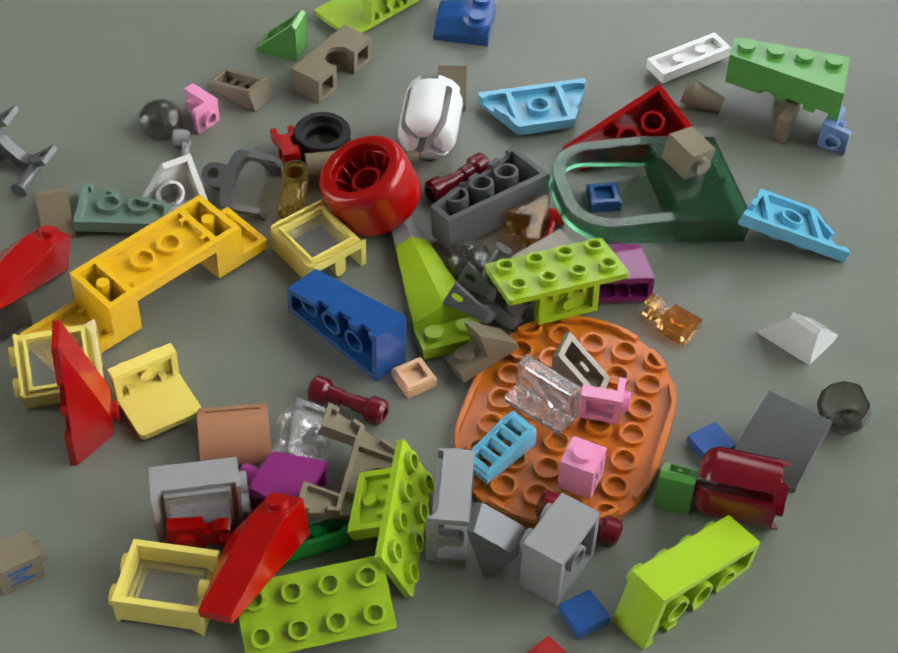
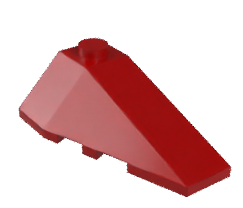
(647, 115)
(32, 262)
(254, 555)

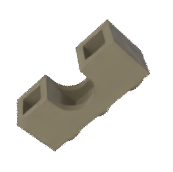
(316, 73)

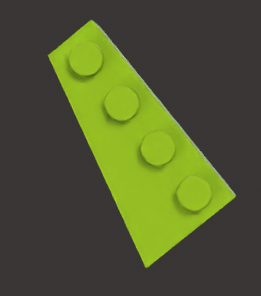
(682, 578)

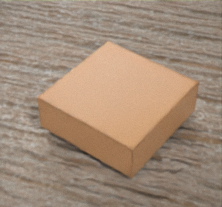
(414, 377)

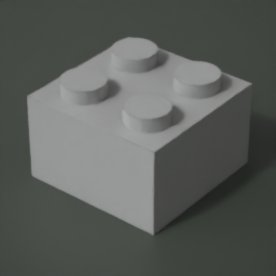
(558, 548)

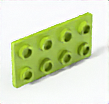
(360, 14)
(558, 279)
(395, 509)
(319, 608)

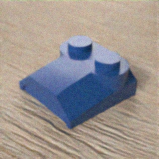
(465, 21)

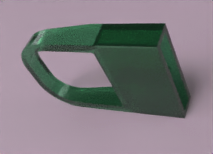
(693, 208)

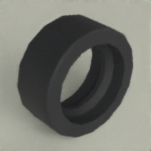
(321, 123)

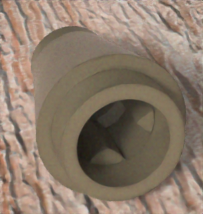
(702, 97)

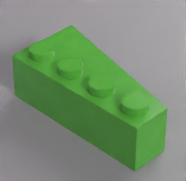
(790, 74)

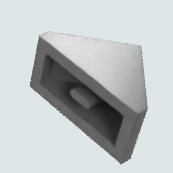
(493, 538)

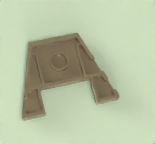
(366, 455)

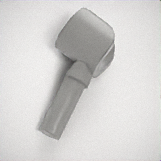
(181, 139)

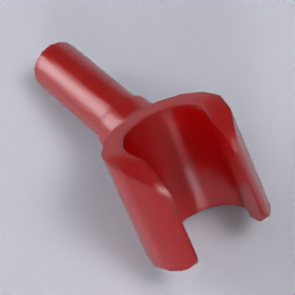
(553, 219)

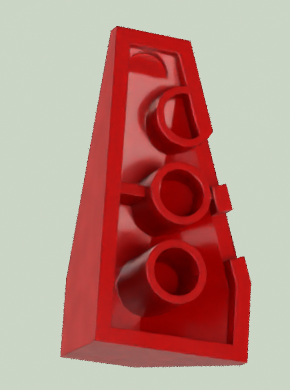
(83, 397)

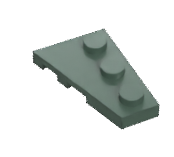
(115, 213)

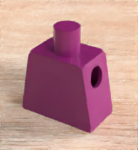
(640, 278)
(284, 475)

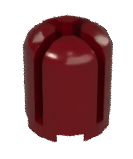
(741, 486)

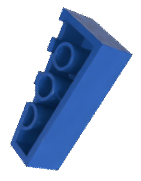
(350, 322)

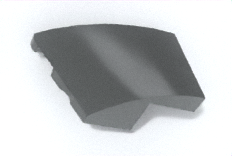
(787, 433)

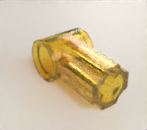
(293, 188)

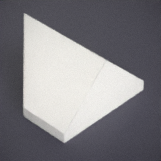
(175, 182)
(800, 337)

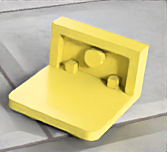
(153, 392)

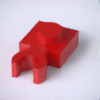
(196, 532)

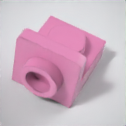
(202, 108)
(604, 404)

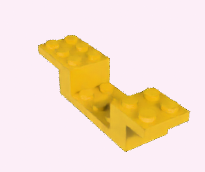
(121, 276)

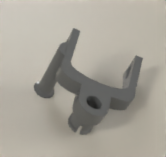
(32, 163)
(227, 175)
(498, 308)

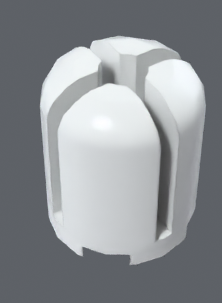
(430, 117)

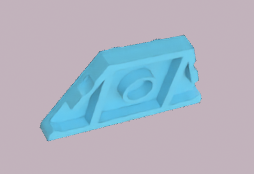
(536, 106)
(791, 222)

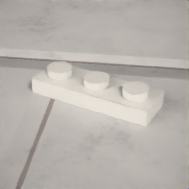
(688, 57)

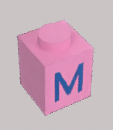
(581, 467)

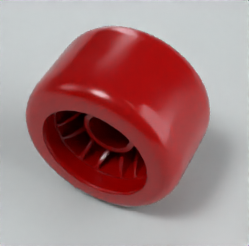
(370, 185)

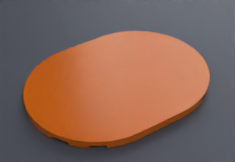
(632, 445)

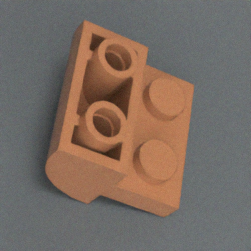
(234, 432)

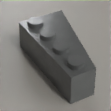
(487, 198)

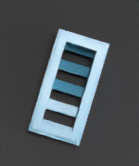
(513, 430)

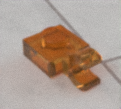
(673, 323)

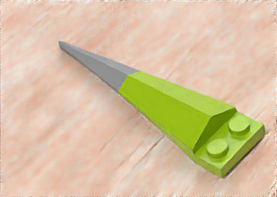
(426, 283)

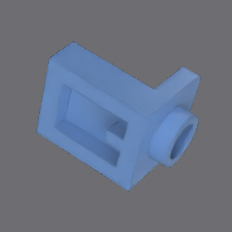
(834, 134)

